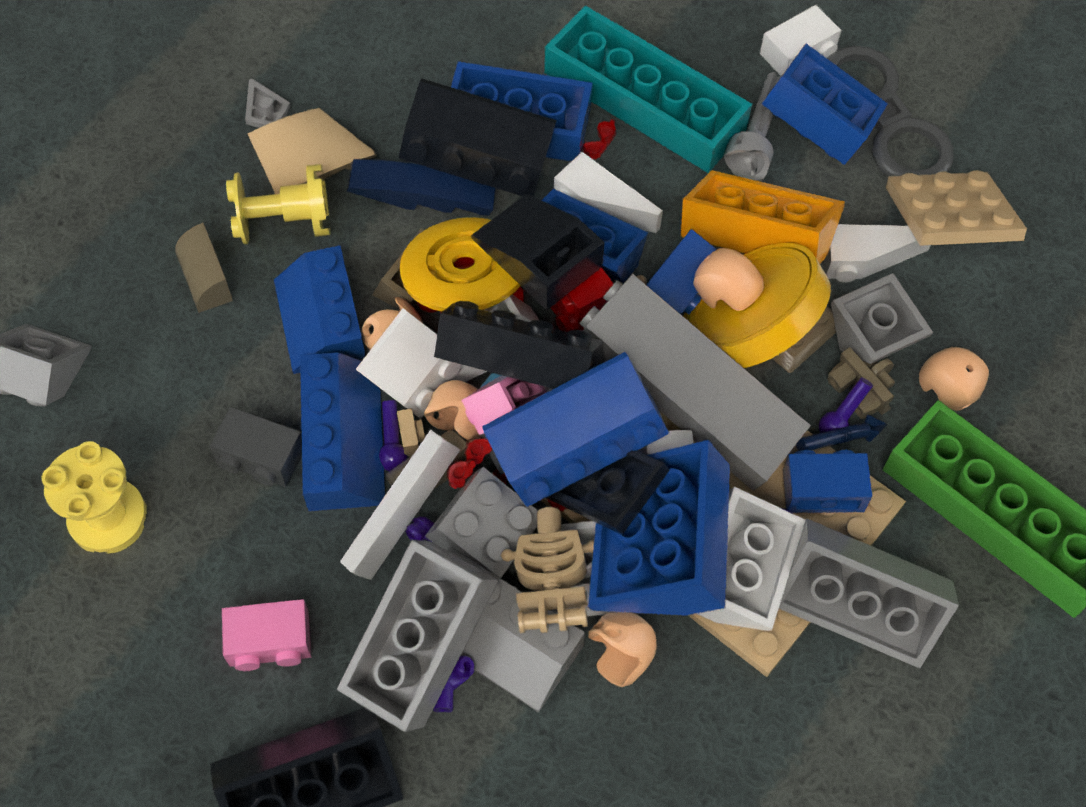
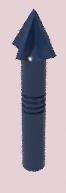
(866, 430)

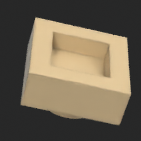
(411, 431)

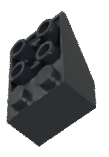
(542, 248)

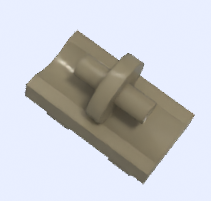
(852, 368)

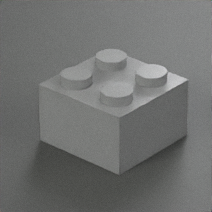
(484, 521)

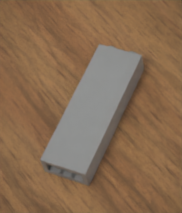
(696, 381)

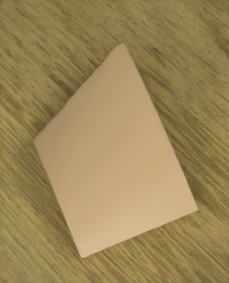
(305, 140)

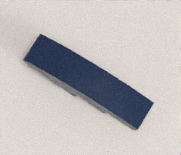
(414, 185)

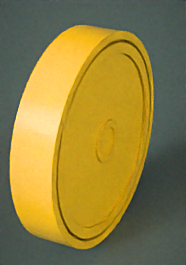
(784, 312)

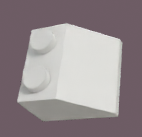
(405, 363)

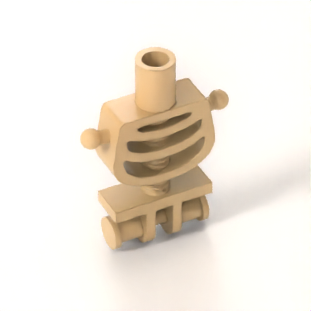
(550, 566)

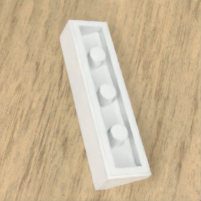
(399, 506)

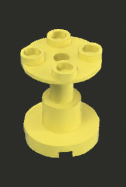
(293, 202)
(94, 497)

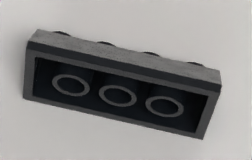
(476, 138)
(515, 347)
(320, 766)

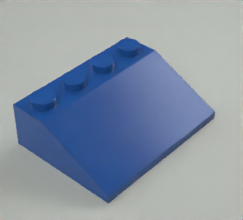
(675, 546)

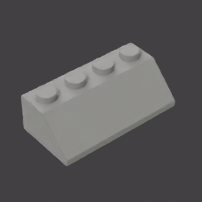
(868, 594)
(519, 663)

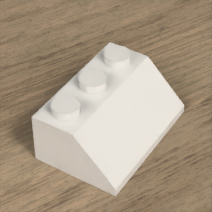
(758, 561)

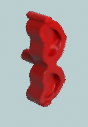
(461, 470)

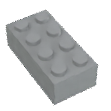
(417, 635)

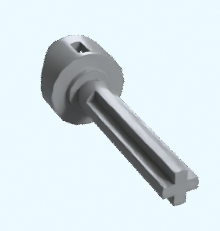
(751, 148)

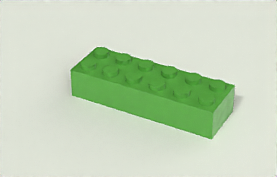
(996, 503)

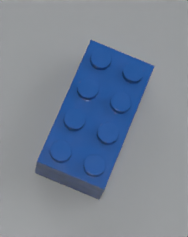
(544, 95)

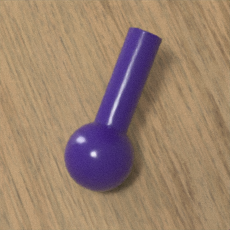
(839, 418)
(391, 452)

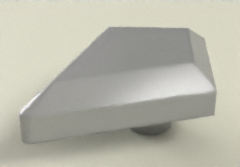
(264, 105)

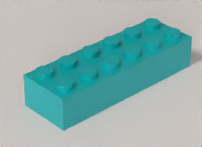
(648, 88)

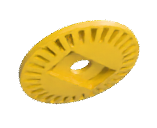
(437, 284)

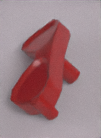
(606, 133)

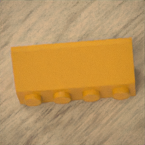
(755, 214)

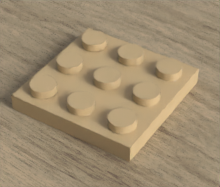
(955, 208)

